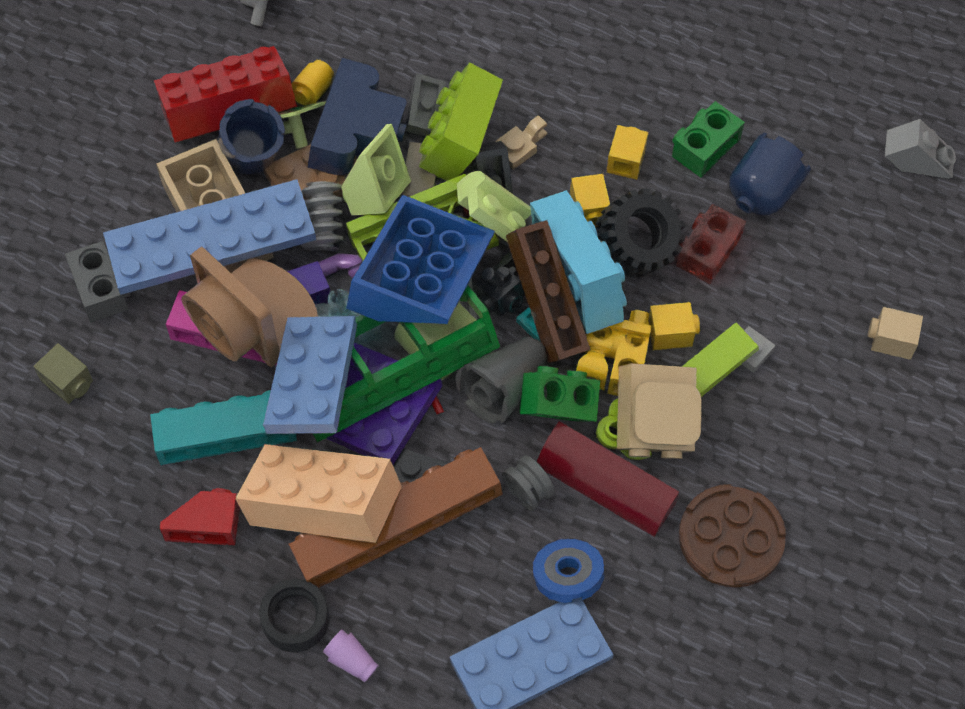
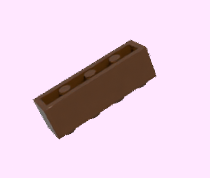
(547, 291)

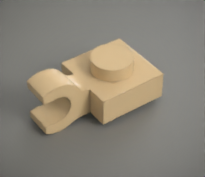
(522, 144)

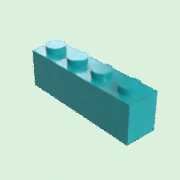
(213, 429)

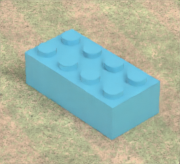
(586, 261)

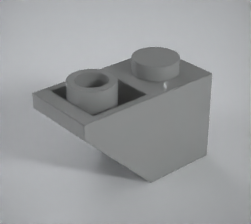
(919, 150)

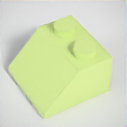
(376, 176)

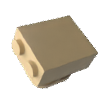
(658, 410)

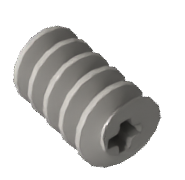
(322, 214)

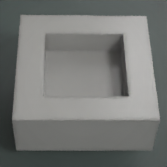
(765, 349)

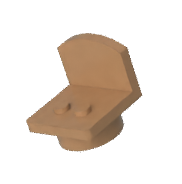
(244, 306)

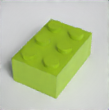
(459, 122)

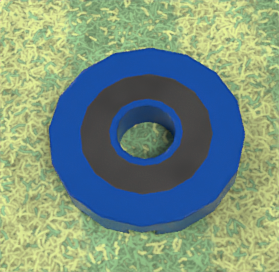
(565, 554)

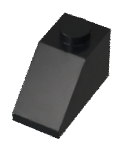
(494, 163)

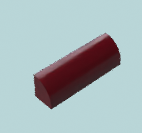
(607, 479)

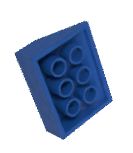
(418, 265)

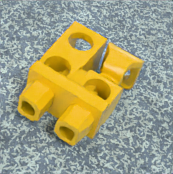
(623, 342)

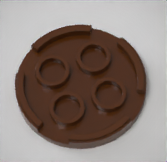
(732, 536)

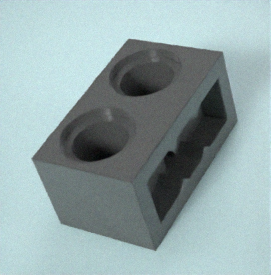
(96, 281)

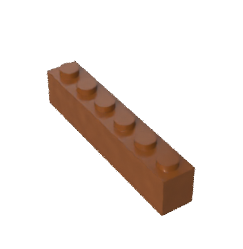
(418, 509)

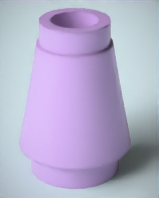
(350, 656)

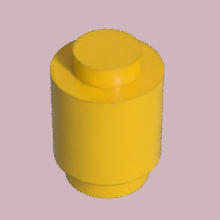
(312, 82)

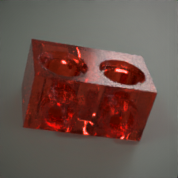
(715, 246)

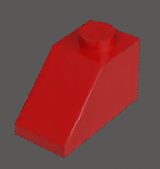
(204, 519)

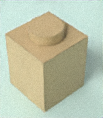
(895, 332)

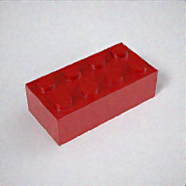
(199, 97)

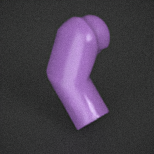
(341, 261)

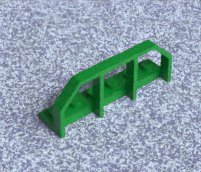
(416, 369)

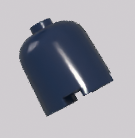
(250, 136)
(767, 175)

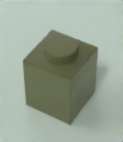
(63, 374)

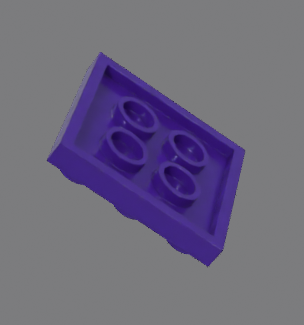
(390, 428)

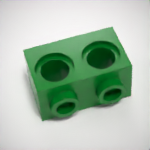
(711, 142)
(560, 391)

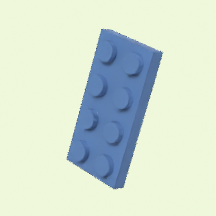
(310, 375)
(531, 657)

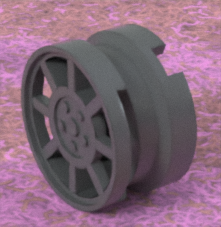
(528, 482)

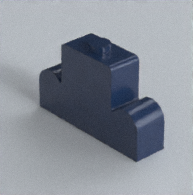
(353, 118)

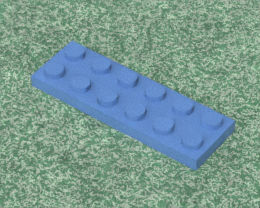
(227, 229)

